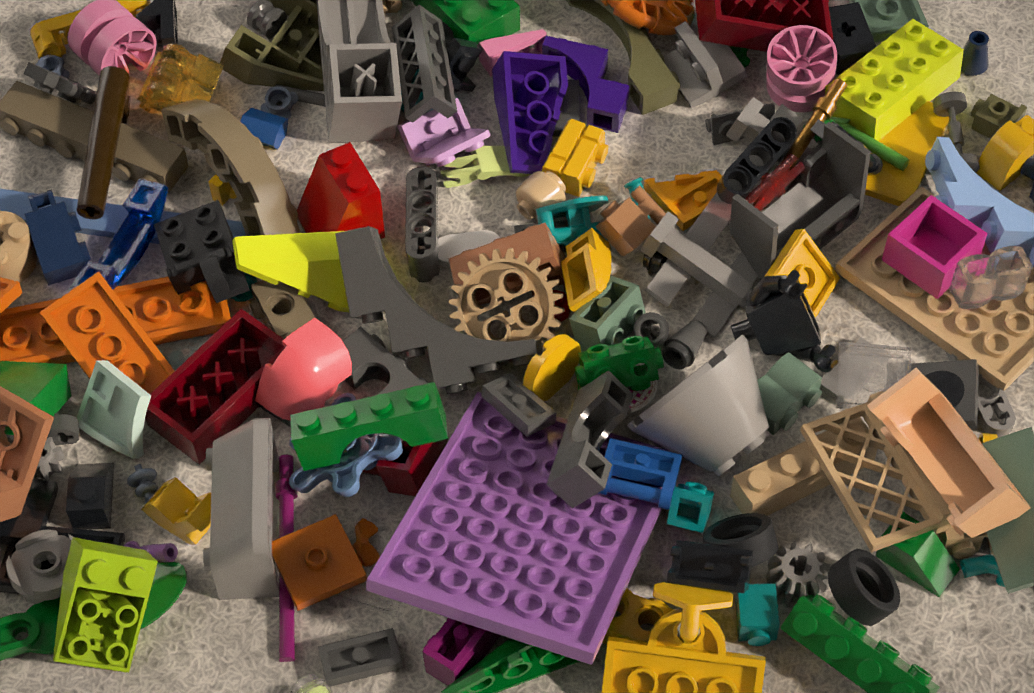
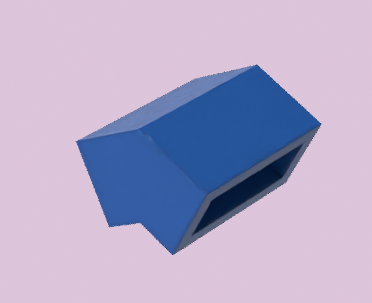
(266, 126)

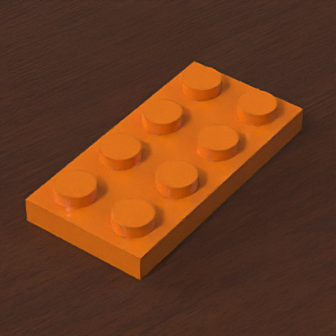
(100, 327)

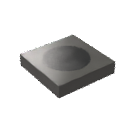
(957, 383)

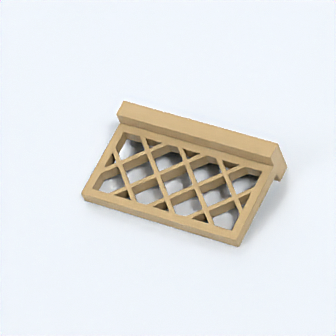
(922, 492)

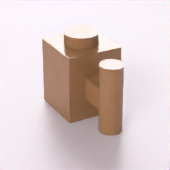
(627, 224)

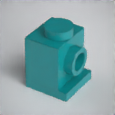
(692, 501)

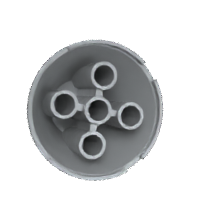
(710, 412)

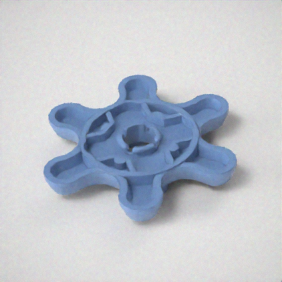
(360, 455)

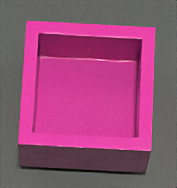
(931, 245)

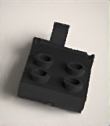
(199, 249)

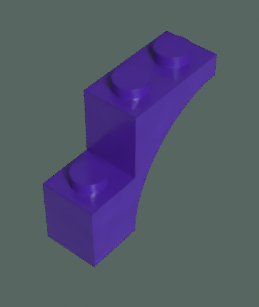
(589, 64)

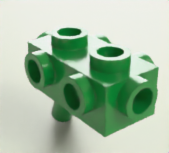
(621, 362)

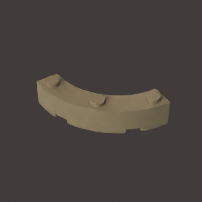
(235, 159)

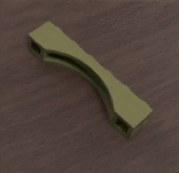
(649, 78)

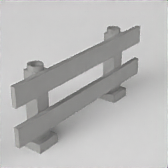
(688, 252)

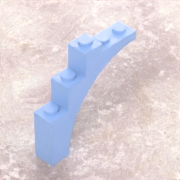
(977, 201)

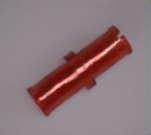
(774, 183)

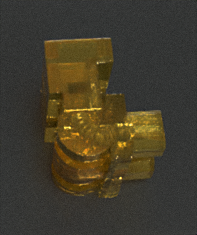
(178, 78)

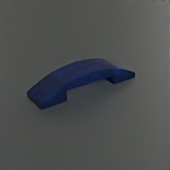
(133, 237)

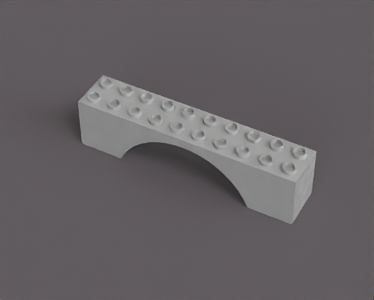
(358, 71)

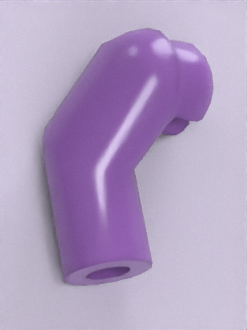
(161, 552)

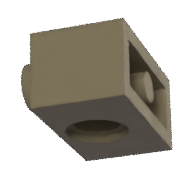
(272, 300)

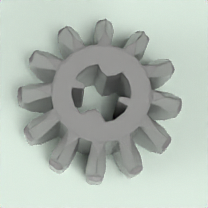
(787, 562)

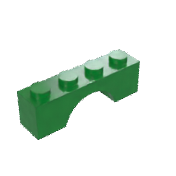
(407, 413)

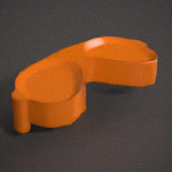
(365, 551)

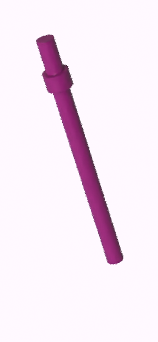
(286, 497)

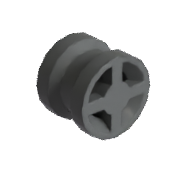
(266, 18)

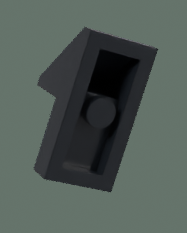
(161, 19)

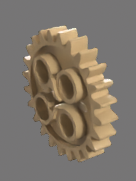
(493, 276)

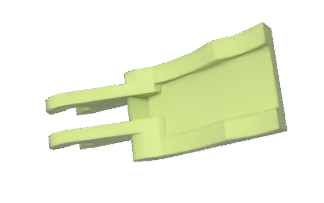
(481, 165)

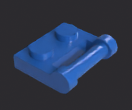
(645, 466)

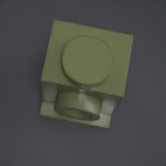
(993, 114)

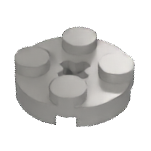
(26, 561)

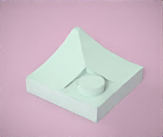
(114, 410)

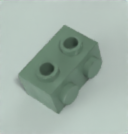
(609, 315)

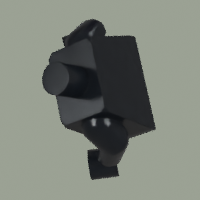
(784, 321)

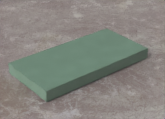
(1014, 540)

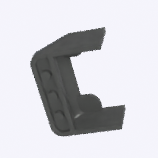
(821, 203)

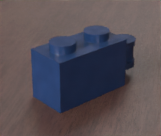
(55, 238)

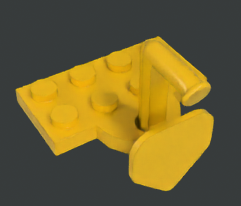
(683, 660)

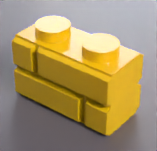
(576, 155)

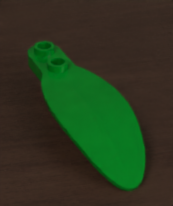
(42, 618)

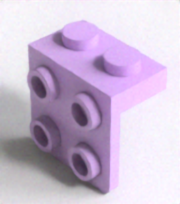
(438, 138)

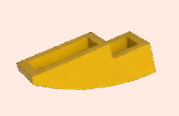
(586, 268)

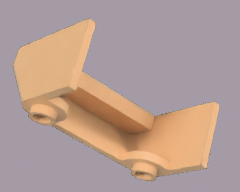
(948, 454)

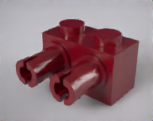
(410, 469)

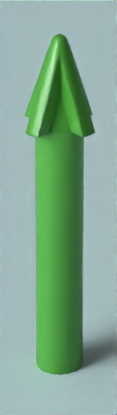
(873, 145)

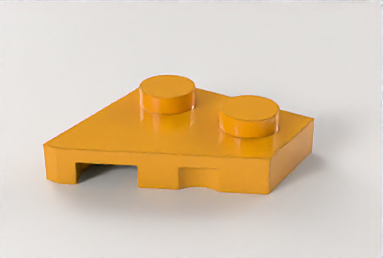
(685, 195)

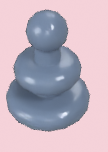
(143, 480)

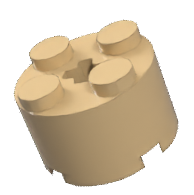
(17, 248)

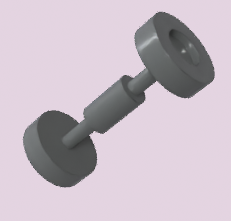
(950, 105)

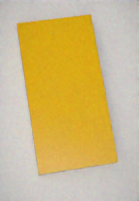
(913, 140)

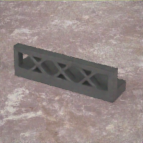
(431, 60)

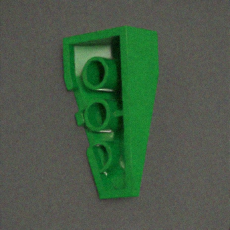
(508, 667)

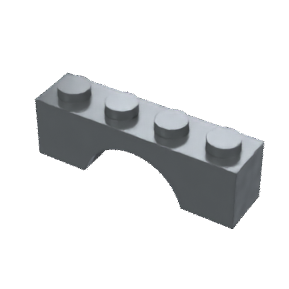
(578, 465)

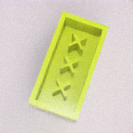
(897, 79)

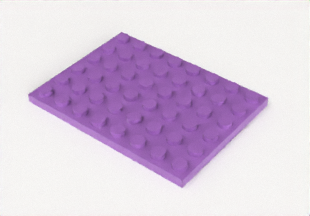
(507, 551)

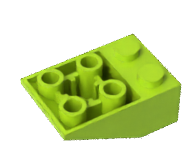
(102, 604)

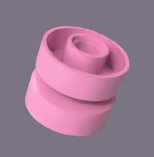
(111, 36)
(800, 67)

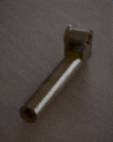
(109, 111)

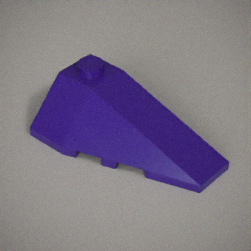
(528, 105)

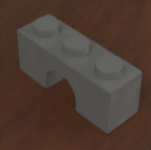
(373, 361)

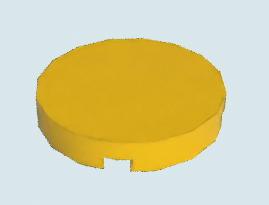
(553, 368)

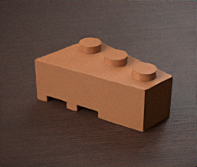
(535, 240)

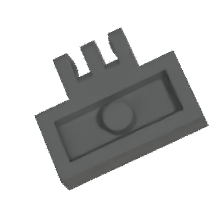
(68, 89)

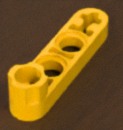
(50, 41)

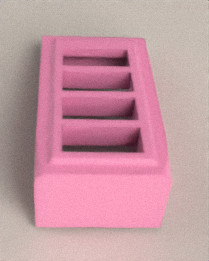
(519, 42)

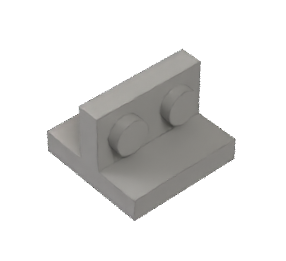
(702, 66)

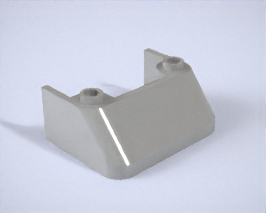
(242, 512)

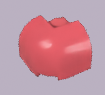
(304, 371)

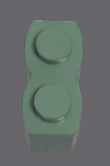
(786, 390)

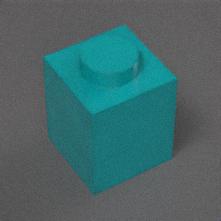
(757, 614)

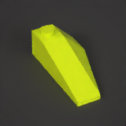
(296, 259)

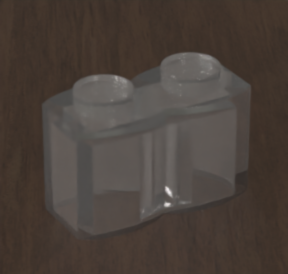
(990, 277)

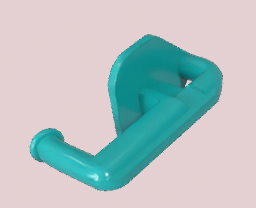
(577, 214)

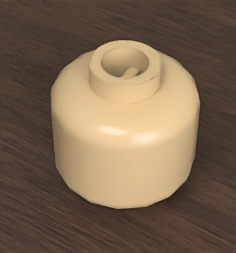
(539, 191)

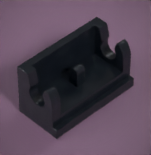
(710, 566)

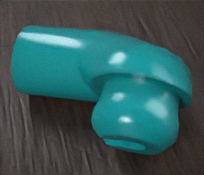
(981, 565)

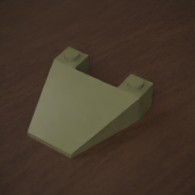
(289, 59)

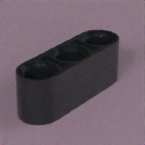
(762, 146)

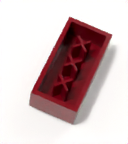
(756, 22)
(214, 386)

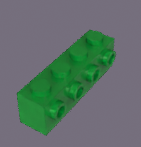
(851, 651)

